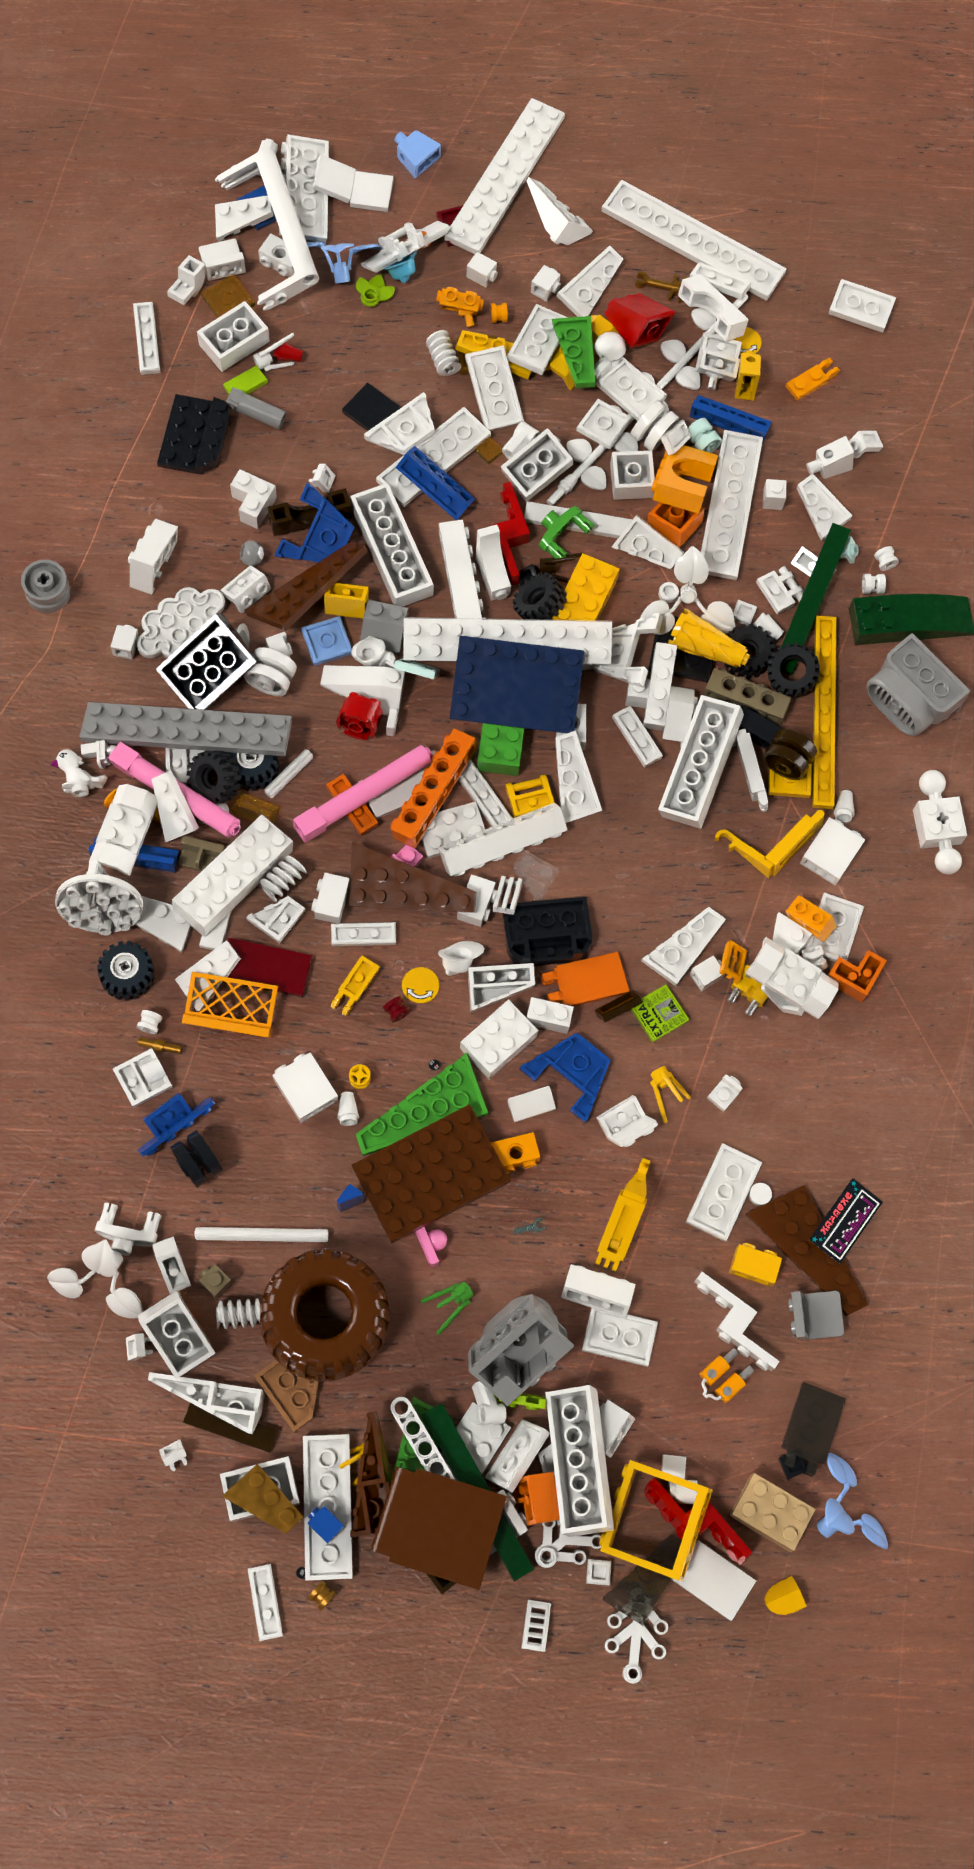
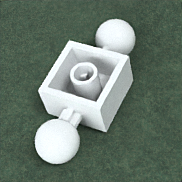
(940, 822)

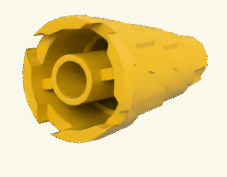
(702, 639)

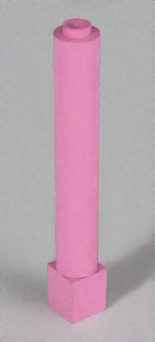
(137, 767)
(315, 820)

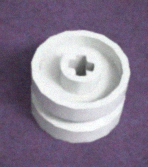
(653, 425)
(271, 672)

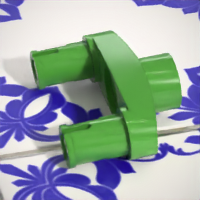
(557, 524)

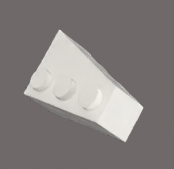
(150, 554)
(498, 983)

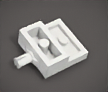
(718, 358)

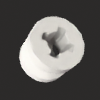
(886, 558)
(149, 1022)

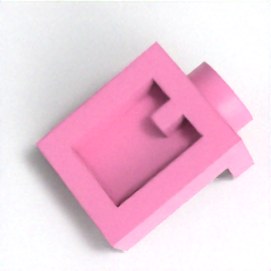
(408, 855)

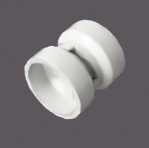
(873, 583)
(814, 955)

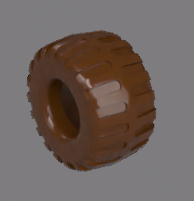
(335, 1356)

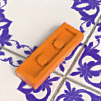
(361, 818)

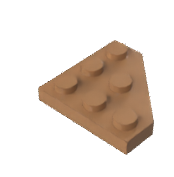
(289, 1393)

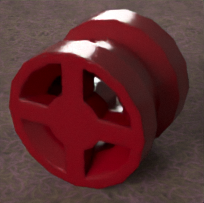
(396, 1009)

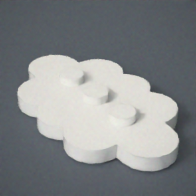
(177, 620)

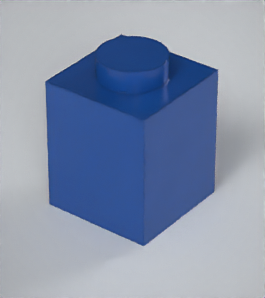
(324, 1523)

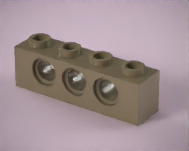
(740, 686)

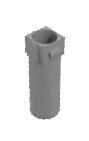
(255, 408)

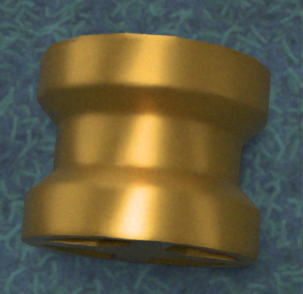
(321, 1595)

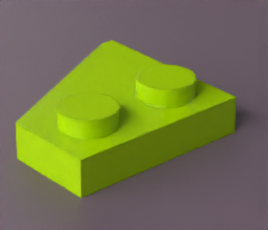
(530, 1401)

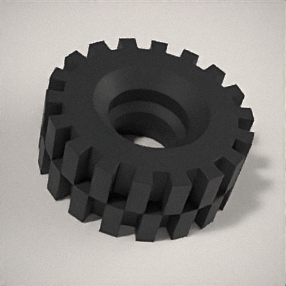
(539, 598)
(759, 642)
(202, 771)

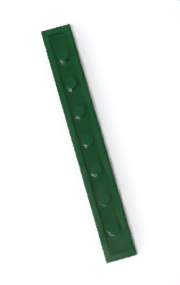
(815, 589)
(468, 1472)

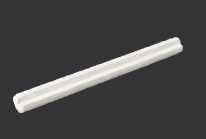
(261, 1234)

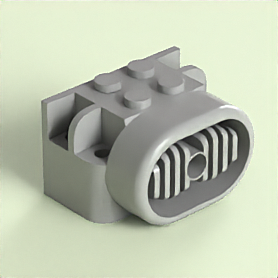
(915, 688)
(518, 1347)

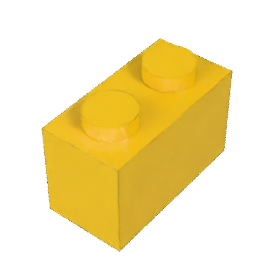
(346, 600)
(755, 1264)

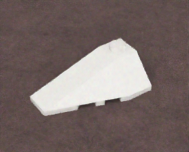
(556, 217)
(368, 681)

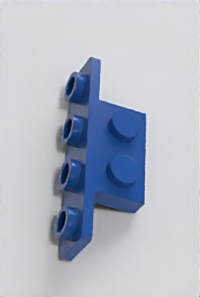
(171, 1118)

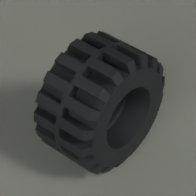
(789, 653)

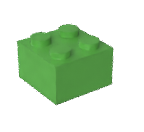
(500, 749)

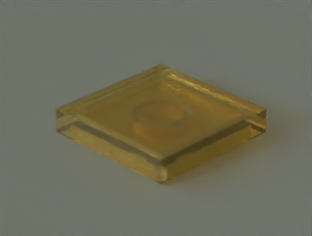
(226, 296)

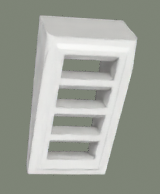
(530, 1645)

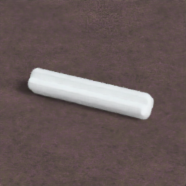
(288, 773)

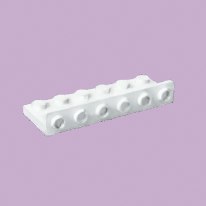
(299, 173)

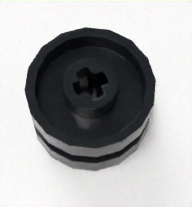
(193, 1161)

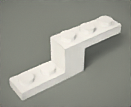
(736, 1322)

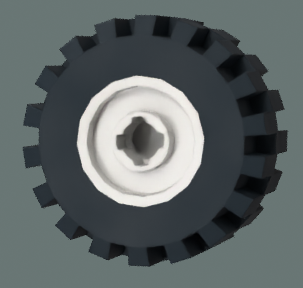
(255, 769)
(125, 970)

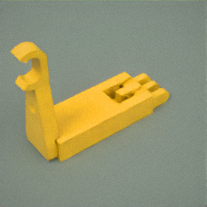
(783, 851)
(624, 1219)

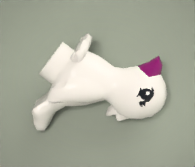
(77, 780)

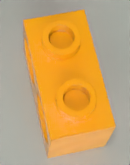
(811, 918)

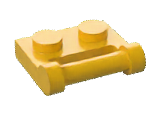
(529, 801)

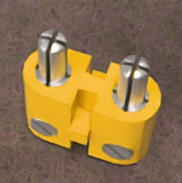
(749, 988)

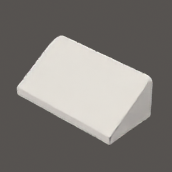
(805, 561)
(531, 1104)

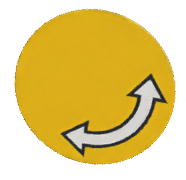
(750, 341)
(420, 985)

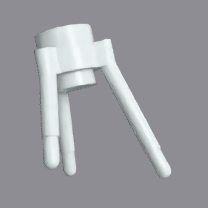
(264, 358)

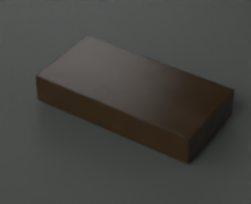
(618, 1006)

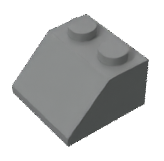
(385, 623)

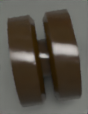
(790, 754)

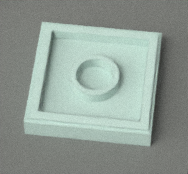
(417, 668)

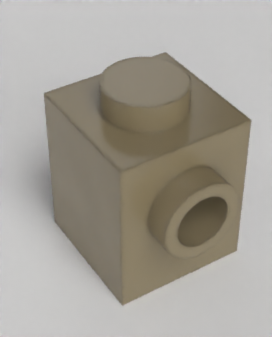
(215, 1281)

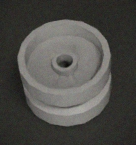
(45, 586)

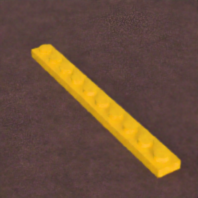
(824, 714)

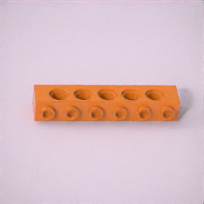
(434, 798)

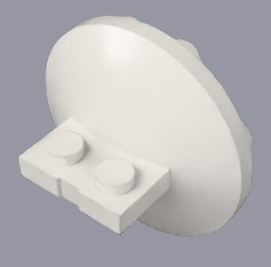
(99, 902)

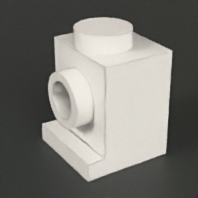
(279, 643)

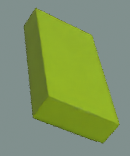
(247, 381)

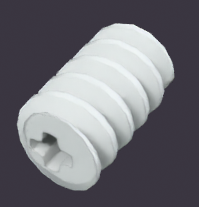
(443, 353)
(281, 877)
(238, 1313)

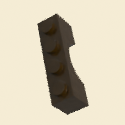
(289, 518)

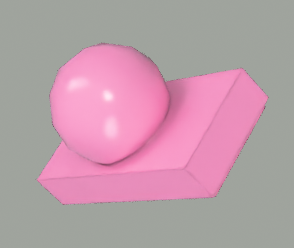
(432, 1242)

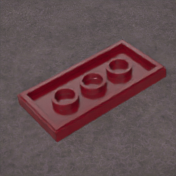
(271, 966)

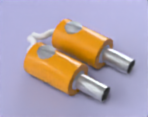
(732, 1385)

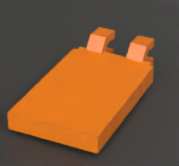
(587, 980)

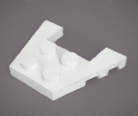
(623, 649)

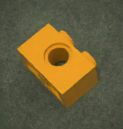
(525, 1144)

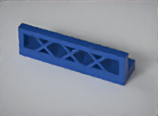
(729, 417)
(435, 484)
(153, 857)

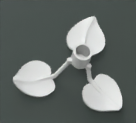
(692, 569)
(104, 1261)

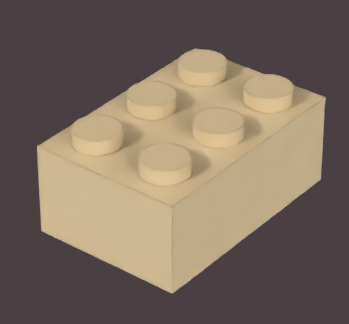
(772, 1512)

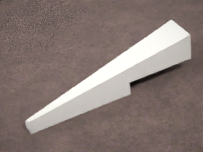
(230, 1403)

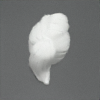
(373, 653)

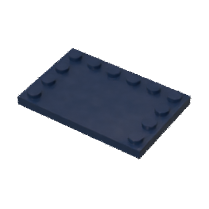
(516, 684)

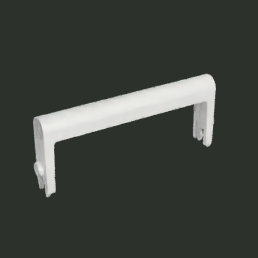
(305, 273)

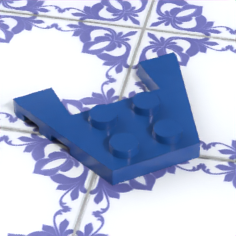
(326, 535)
(579, 1064)

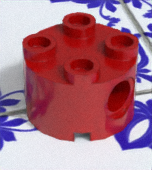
(360, 716)

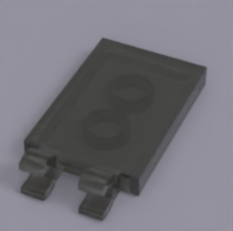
(812, 1427)

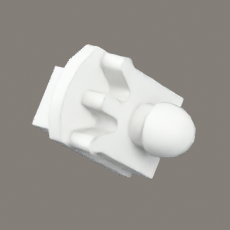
(100, 750)

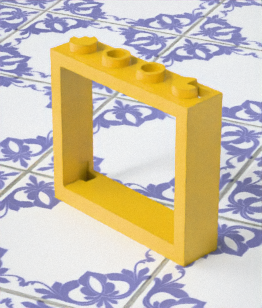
(691, 1531)

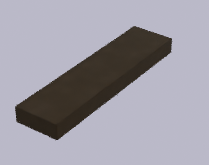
(262, 1437)

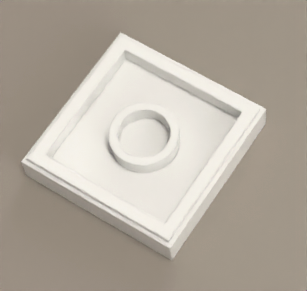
(334, 178)
(371, 191)
(603, 424)

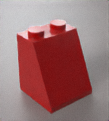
(638, 318)

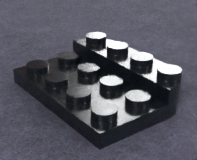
(194, 434)
(548, 931)

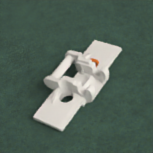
(395, 251)

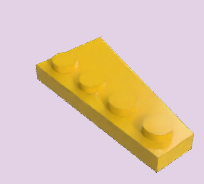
(473, 342)

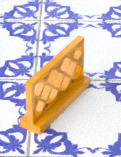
(225, 1023)

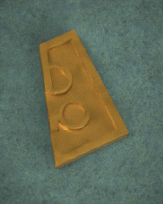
(262, 1498)

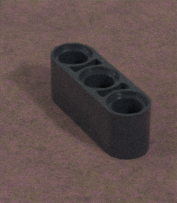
(760, 728)

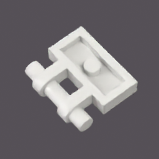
(776, 592)

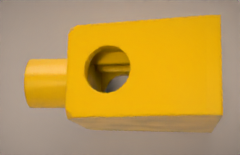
(749, 366)

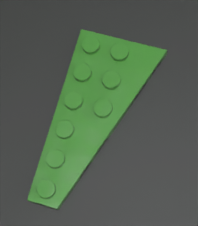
(427, 1104)

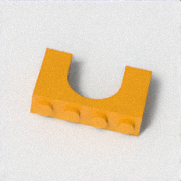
(676, 491)

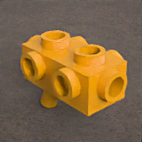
(464, 303)

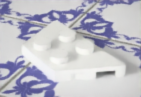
(404, 428)

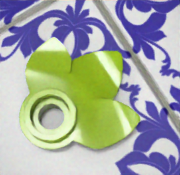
(375, 289)

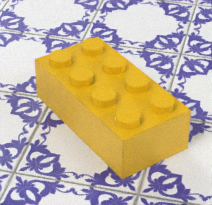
(588, 589)

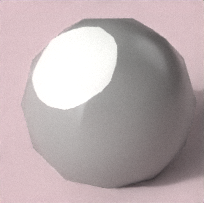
(251, 553)

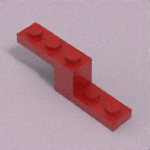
(512, 532)
(712, 1521)

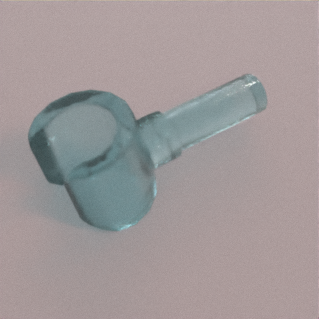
(532, 1227)

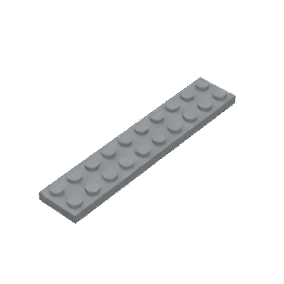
(186, 728)

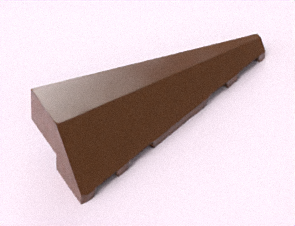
(373, 1480)

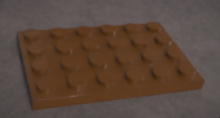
(431, 1173)

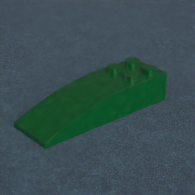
(898, 615)

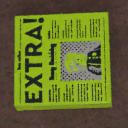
(659, 1013)

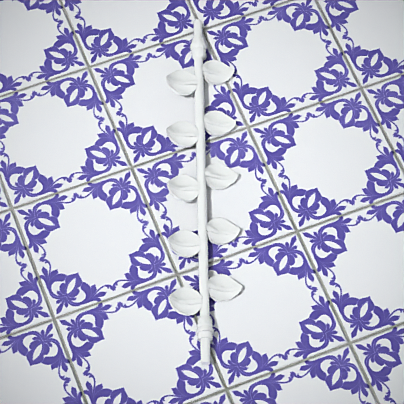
(675, 352)

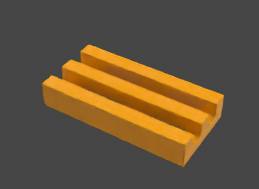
(729, 960)

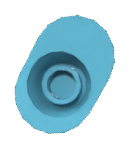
(403, 268)

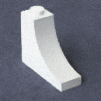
(491, 563)

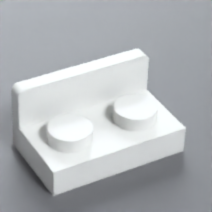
(246, 588)

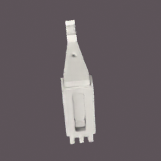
(750, 768)

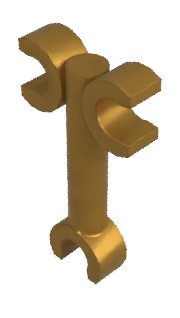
(673, 287)

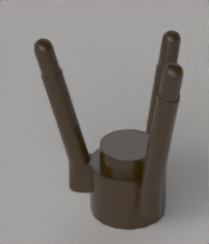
(549, 565)

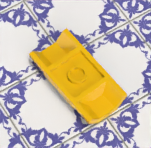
(558, 363)

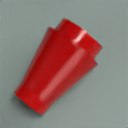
(288, 353)

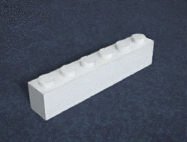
(460, 570)
(503, 839)

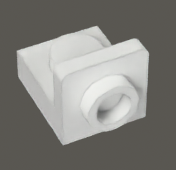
(865, 442)
(725, 1092)

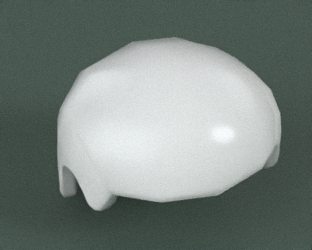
(610, 345)

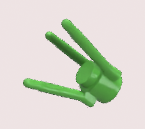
(459, 1293)

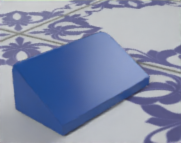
(350, 1198)

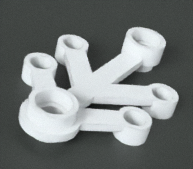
(553, 1548)
(636, 1632)

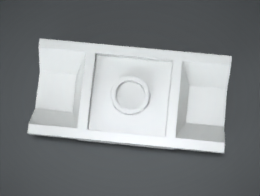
(124, 828)
(793, 978)

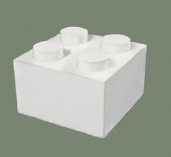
(632, 474)

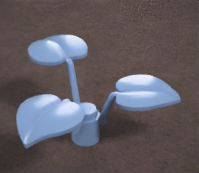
(341, 270)
(836, 1517)

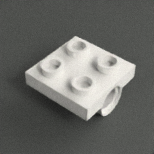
(142, 1078)

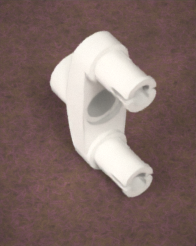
(123, 1237)

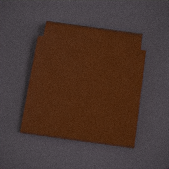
(439, 1526)

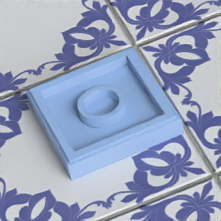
(326, 640)

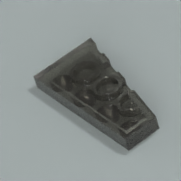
(643, 1588)

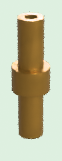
(159, 1045)

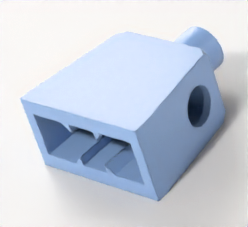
(417, 152)

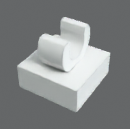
(322, 478)
(136, 1347)
(173, 1453)

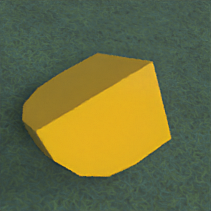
(784, 1597)

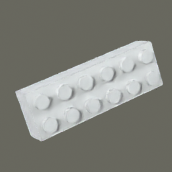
(391, 545)
(701, 761)
(232, 875)
(579, 1461)

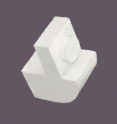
(189, 282)

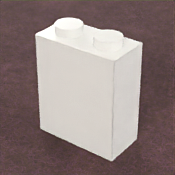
(832, 850)
(305, 1087)

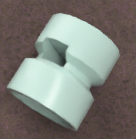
(703, 436)

